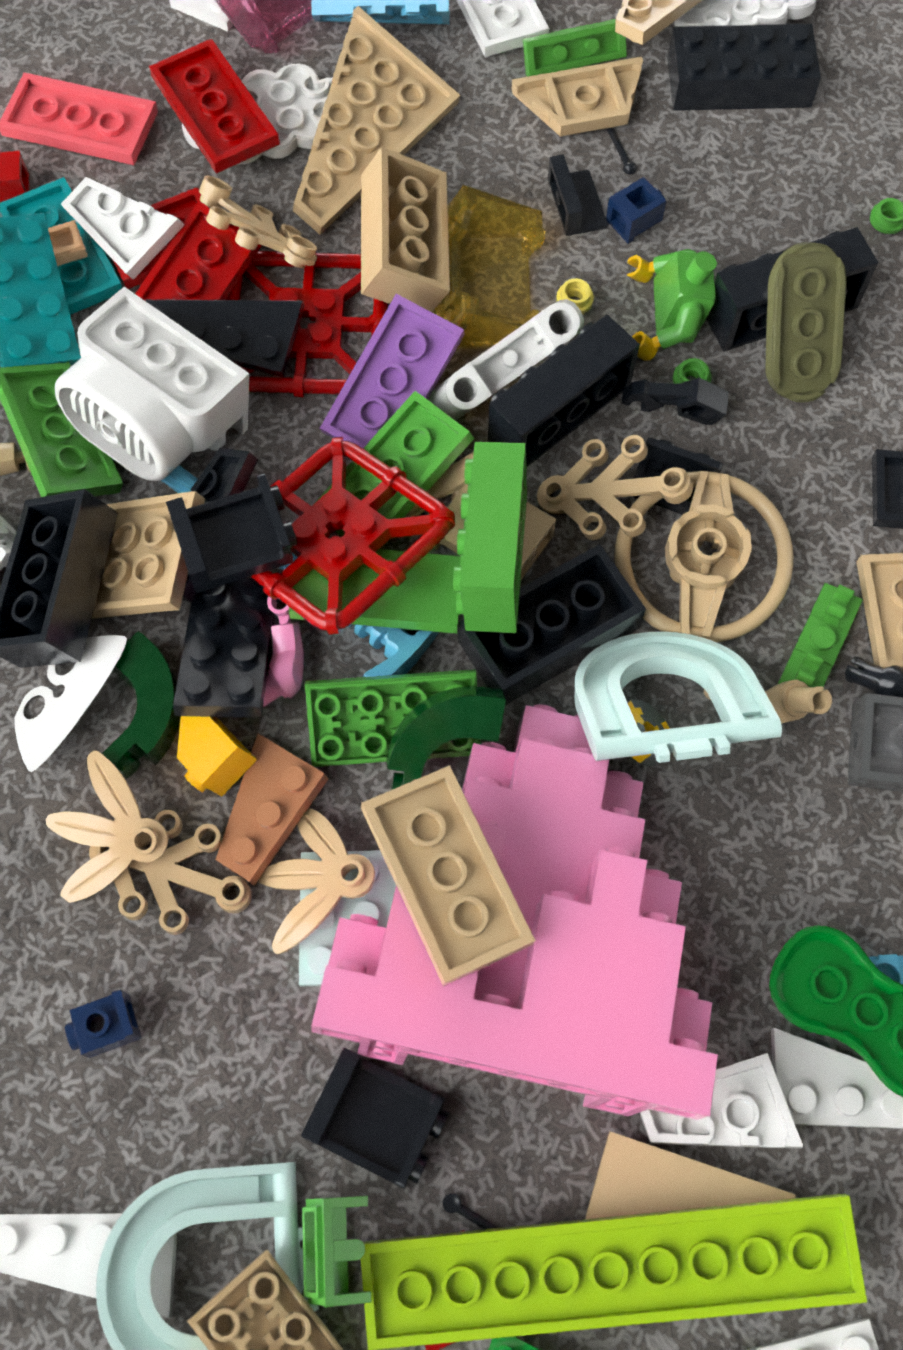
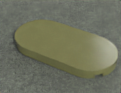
(805, 321)

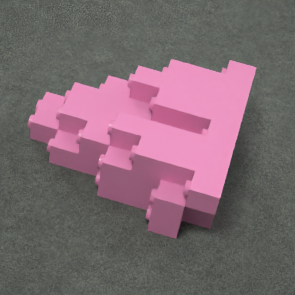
(597, 989)

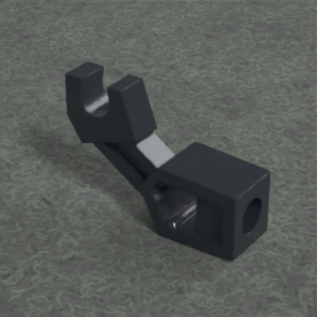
(694, 399)

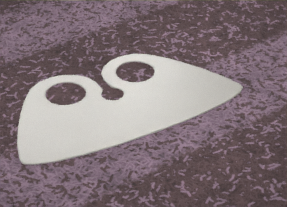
(44, 733)

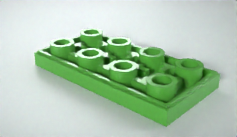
(419, 603)
(358, 716)

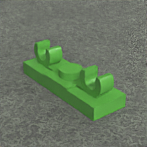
(573, 48)
(822, 636)

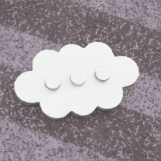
(745, 12)
(291, 102)

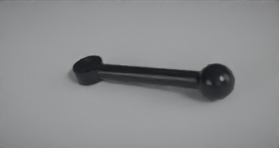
(629, 166)
(453, 1204)

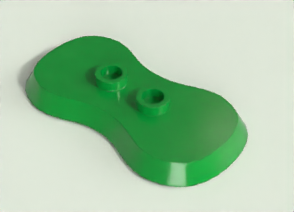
(836, 991)

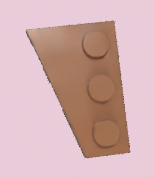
(267, 808)

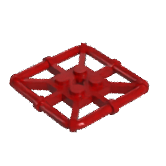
(324, 307)
(363, 530)

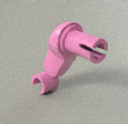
(287, 659)

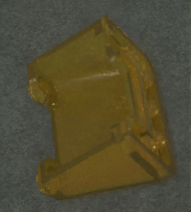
(489, 266)

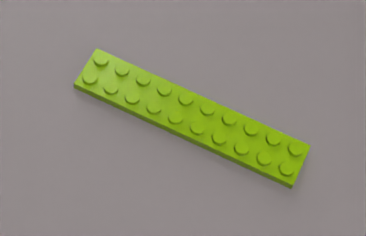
(612, 1272)

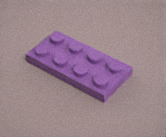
(400, 358)

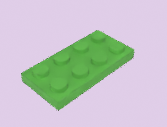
(416, 440)
(51, 446)

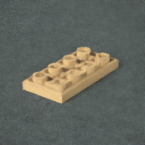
(651, 1180)
(261, 1313)

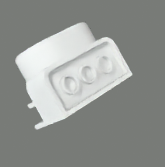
(150, 388)

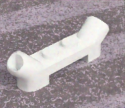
(508, 359)

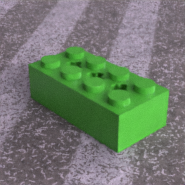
(492, 537)

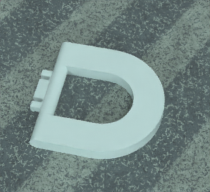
(720, 671)
(170, 1206)

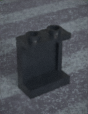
(233, 536)
(376, 1119)

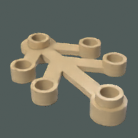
(255, 226)
(608, 488)
(166, 869)

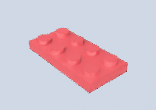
(78, 118)

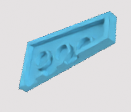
(384, 10)

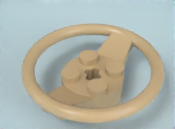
(704, 576)

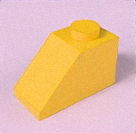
(211, 754)

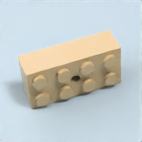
(404, 230)

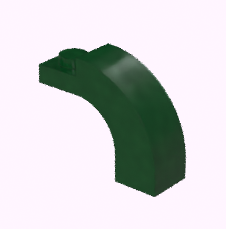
(441, 718)
(155, 719)

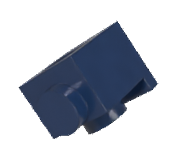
(635, 209)
(119, 1026)

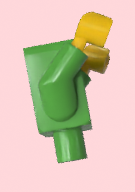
(681, 296)

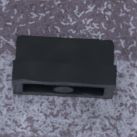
(575, 198)

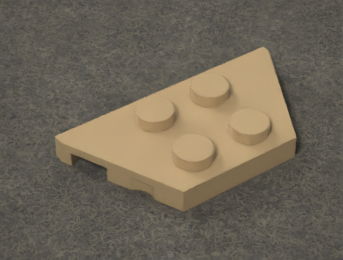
(583, 96)

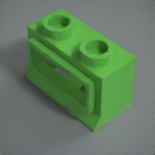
(329, 1250)

